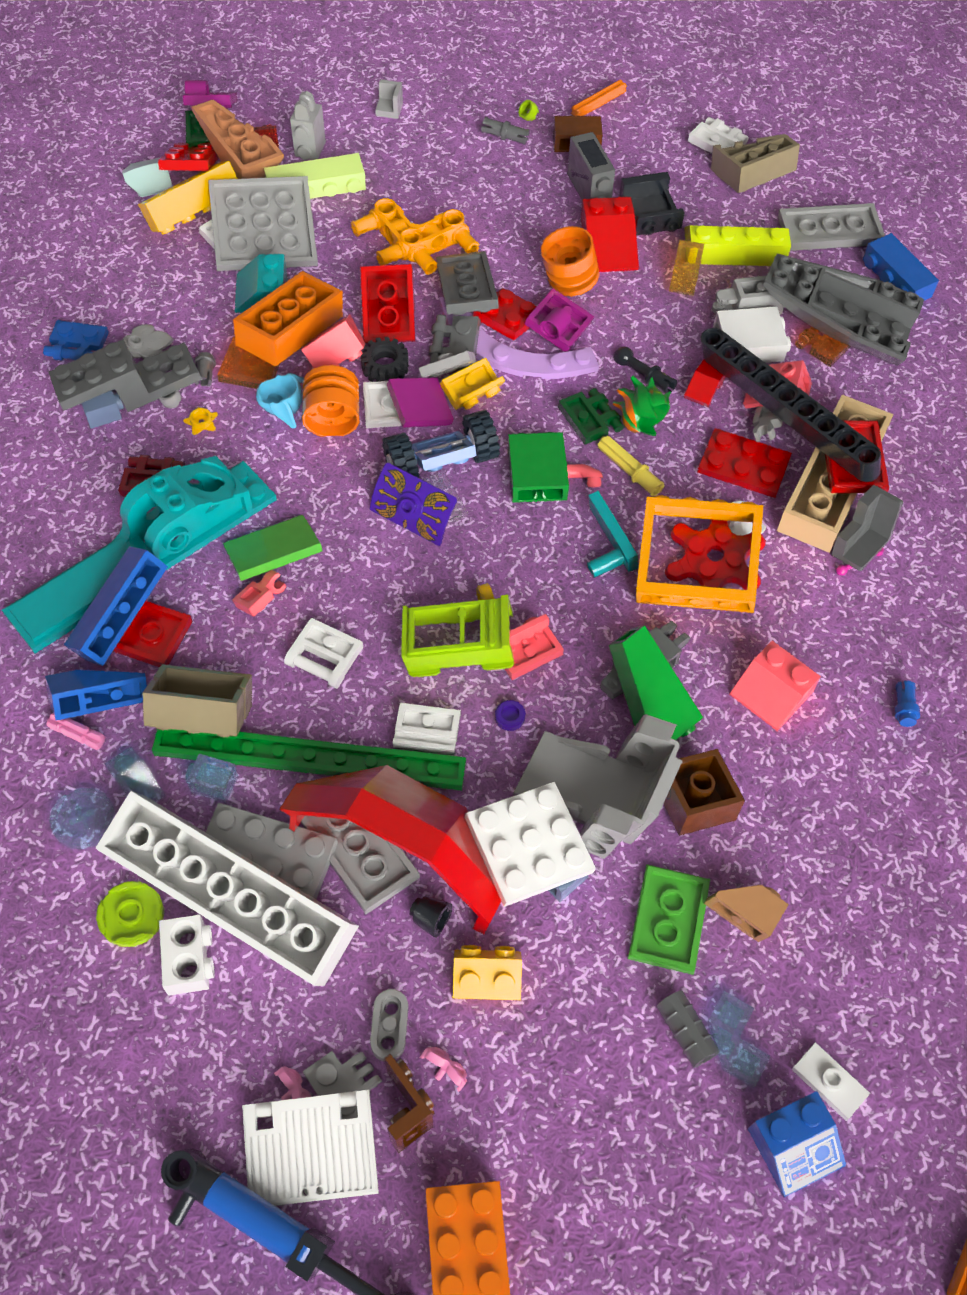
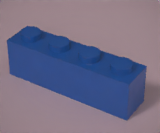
(116, 605)

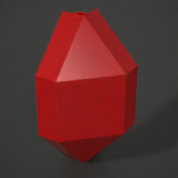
(409, 818)

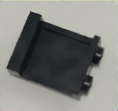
(652, 203)

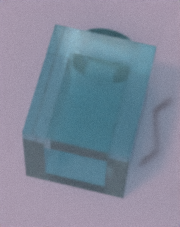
(211, 778)

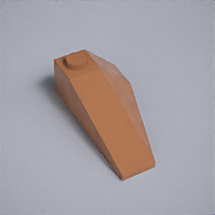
(237, 142)

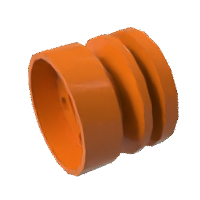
(570, 260)
(330, 401)

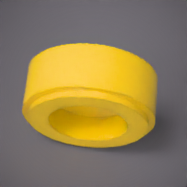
(484, 592)

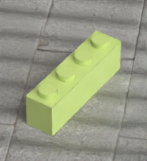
(325, 175)

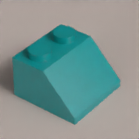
(259, 279)

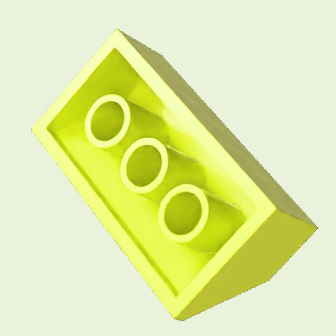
(739, 244)

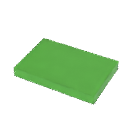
(272, 547)
(669, 919)

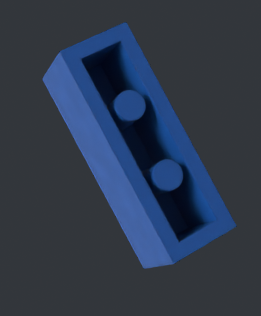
(898, 266)

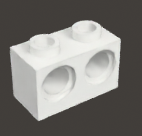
(179, 956)

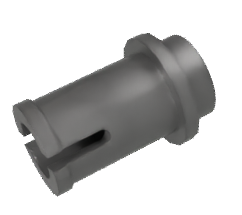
(205, 363)

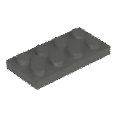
(467, 283)

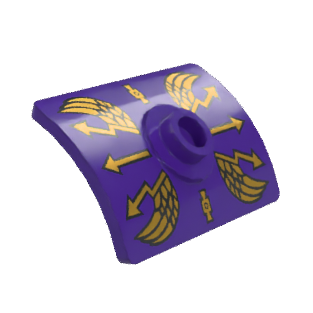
(412, 503)

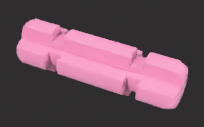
(77, 731)

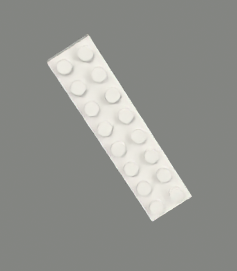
(228, 888)

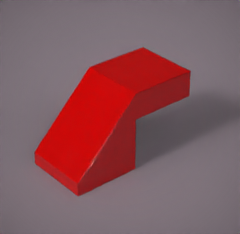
(704, 384)

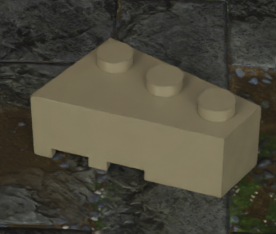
(755, 163)

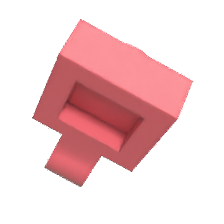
(258, 595)

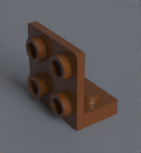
(407, 1124)

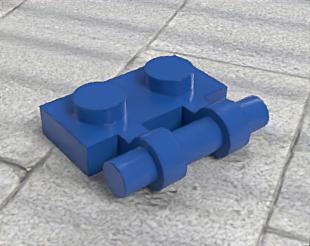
(74, 335)

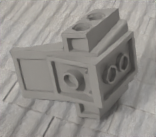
(607, 794)

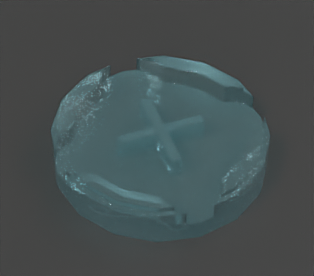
(81, 818)

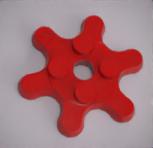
(698, 544)

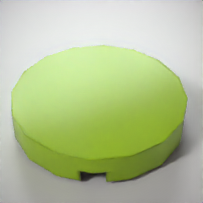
(132, 924)

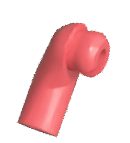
(585, 471)

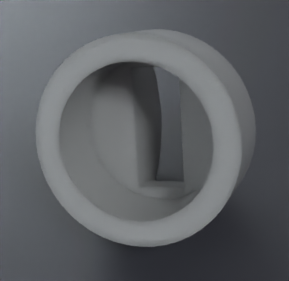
(171, 400)

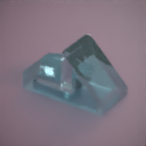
(134, 775)

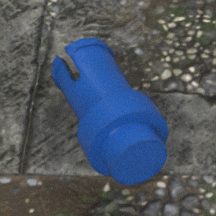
(906, 710)

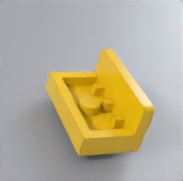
(470, 384)
(487, 973)

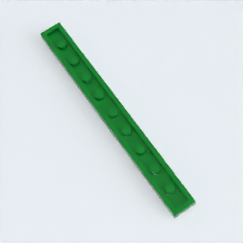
(310, 756)

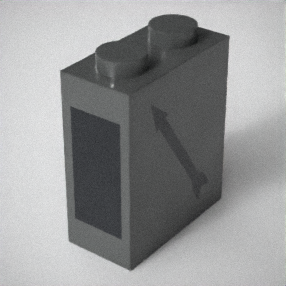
(590, 167)

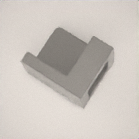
(390, 99)

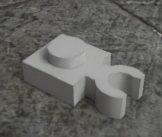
(765, 423)

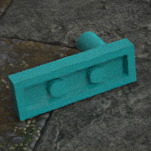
(623, 549)

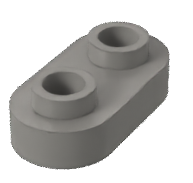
(389, 1026)

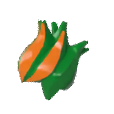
(643, 407)

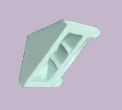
(147, 178)

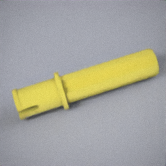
(638, 472)

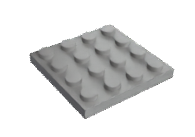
(262, 218)

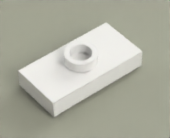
(831, 1081)

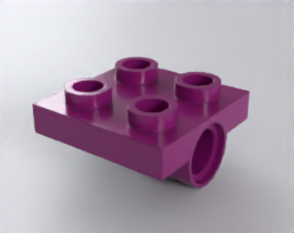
(198, 92)
(559, 320)

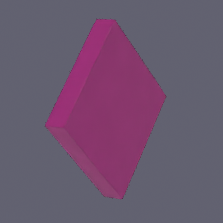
(420, 402)

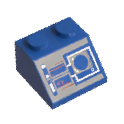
(799, 1143)

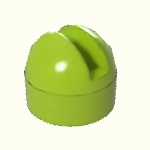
(524, 107)

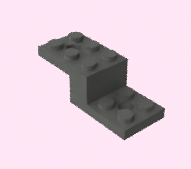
(116, 369)

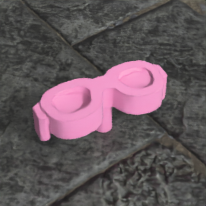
(452, 1068)
(292, 1081)

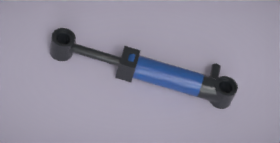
(253, 1215)

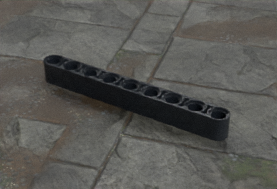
(792, 405)

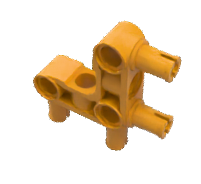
(413, 240)

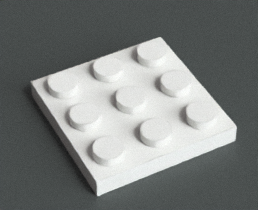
(529, 843)

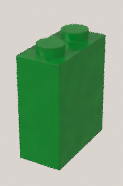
(538, 467)

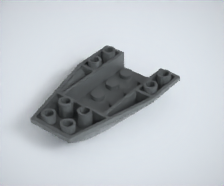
(847, 306)

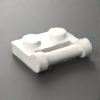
(327, 644)

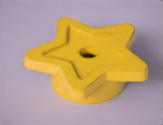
(201, 414)

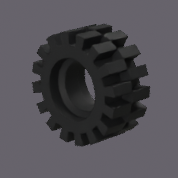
(381, 350)

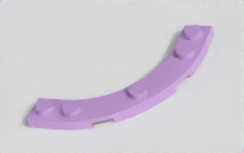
(527, 363)

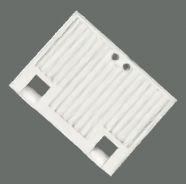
(311, 1149)

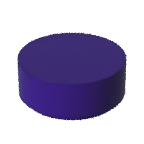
(510, 715)

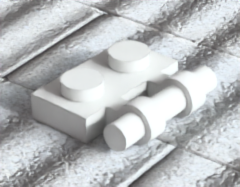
(715, 133)

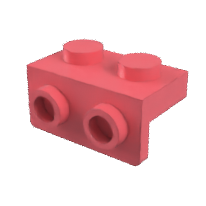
(532, 646)

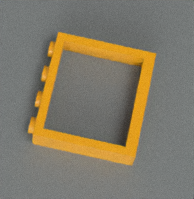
(699, 596)

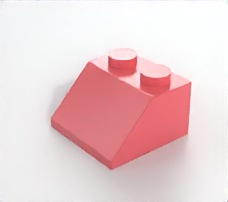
(335, 344)
(775, 685)

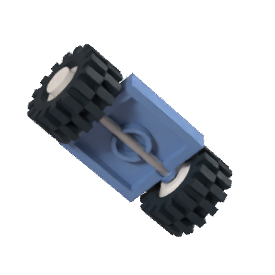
(455, 448)

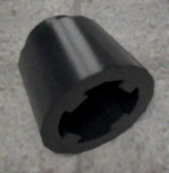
(431, 914)

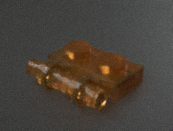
(823, 347)

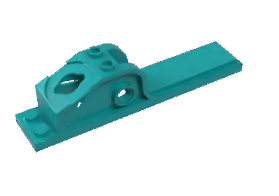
(179, 510)

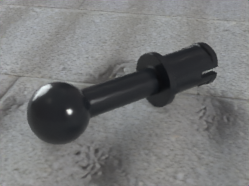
(625, 356)

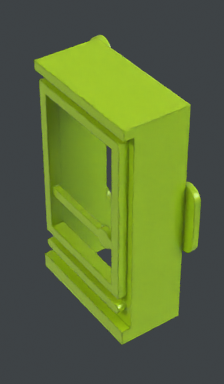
(491, 652)

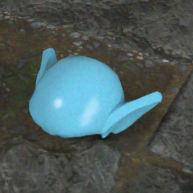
(281, 396)

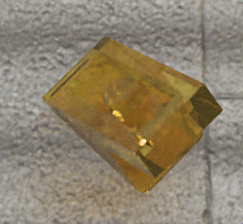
(686, 267)

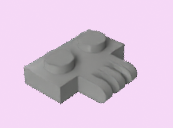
(331, 1077)

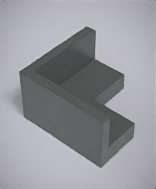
(869, 529)

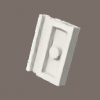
(426, 728)

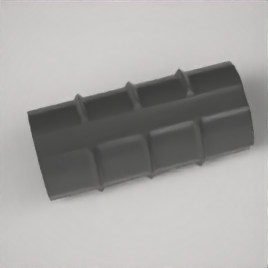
(688, 1029)

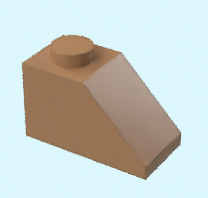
(750, 909)

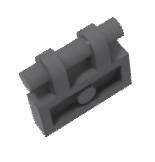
(462, 335)

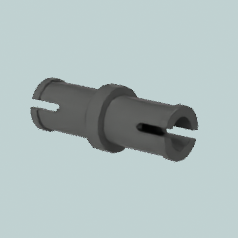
(505, 130)

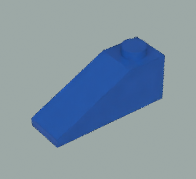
(92, 691)

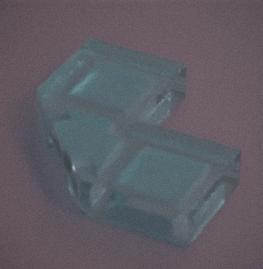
(736, 1055)

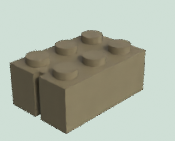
(197, 700)

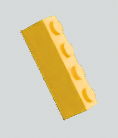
(183, 199)

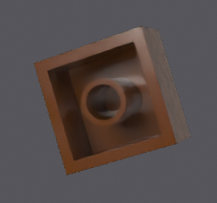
(703, 794)

